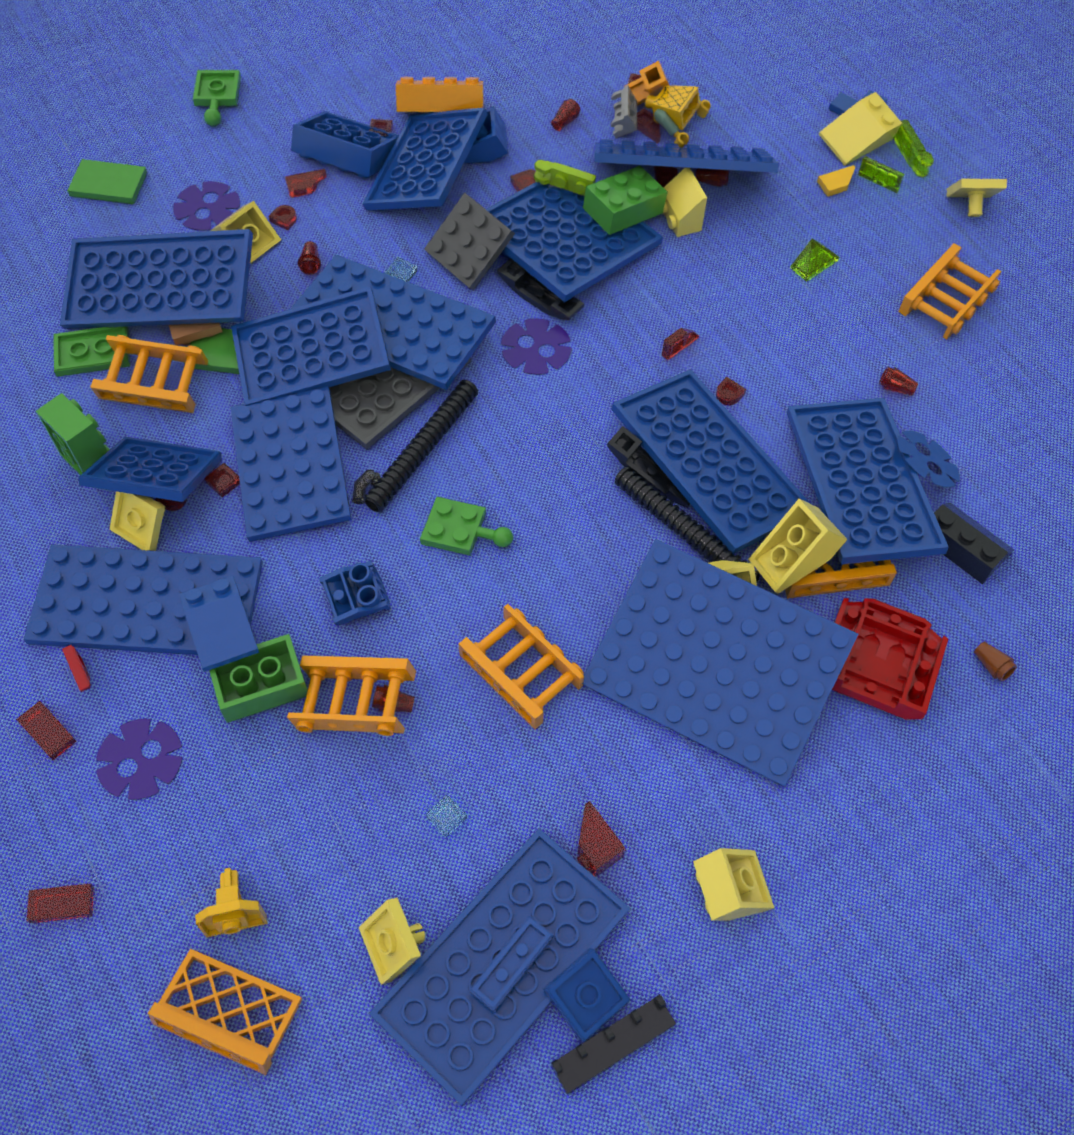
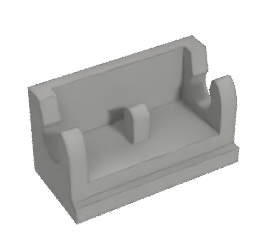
(625, 112)

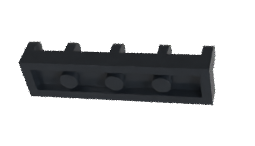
(612, 1044)

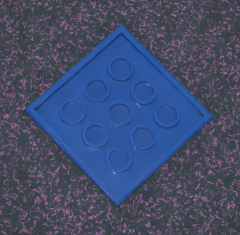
(151, 469)

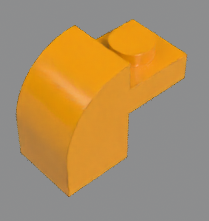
(650, 82)

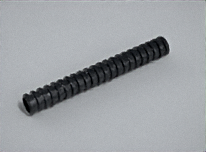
(420, 446)
(675, 518)

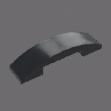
(536, 293)
(628, 451)

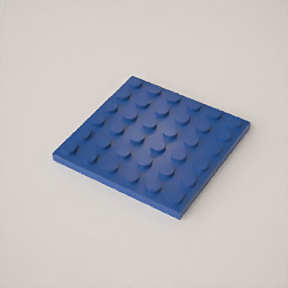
(563, 242)

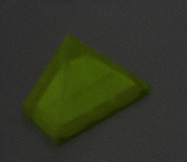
(881, 174)
(813, 260)

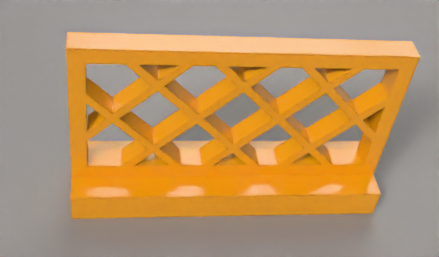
(212, 1036)

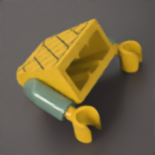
(675, 108)

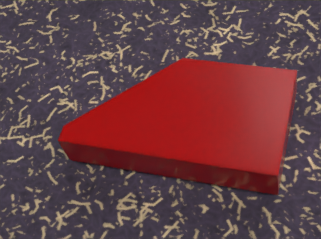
(77, 667)

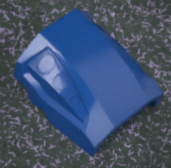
(354, 592)

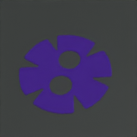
(195, 201)
(534, 361)
(142, 781)

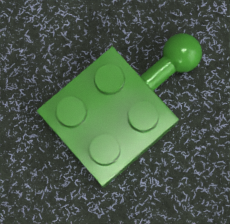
(216, 89)
(457, 525)

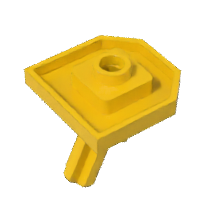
(231, 911)

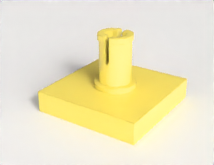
(976, 190)
(137, 519)
(391, 940)

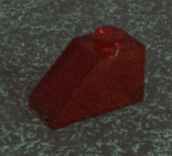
(597, 843)

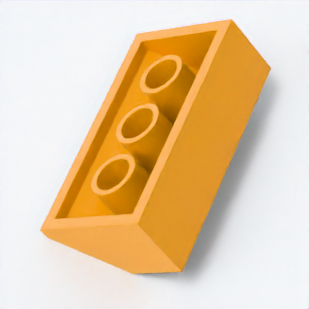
(438, 95)

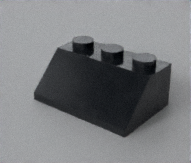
(970, 543)

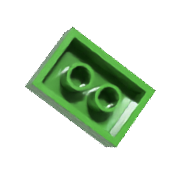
(624, 199)
(72, 432)
(259, 680)

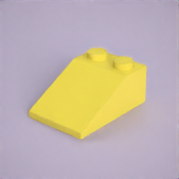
(861, 129)
(797, 546)

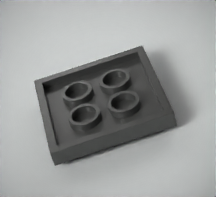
(469, 241)

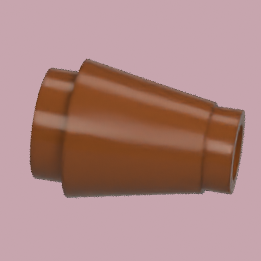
(995, 661)

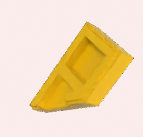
(836, 181)

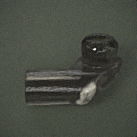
(362, 483)

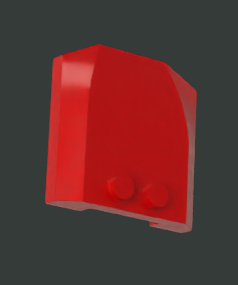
(892, 658)

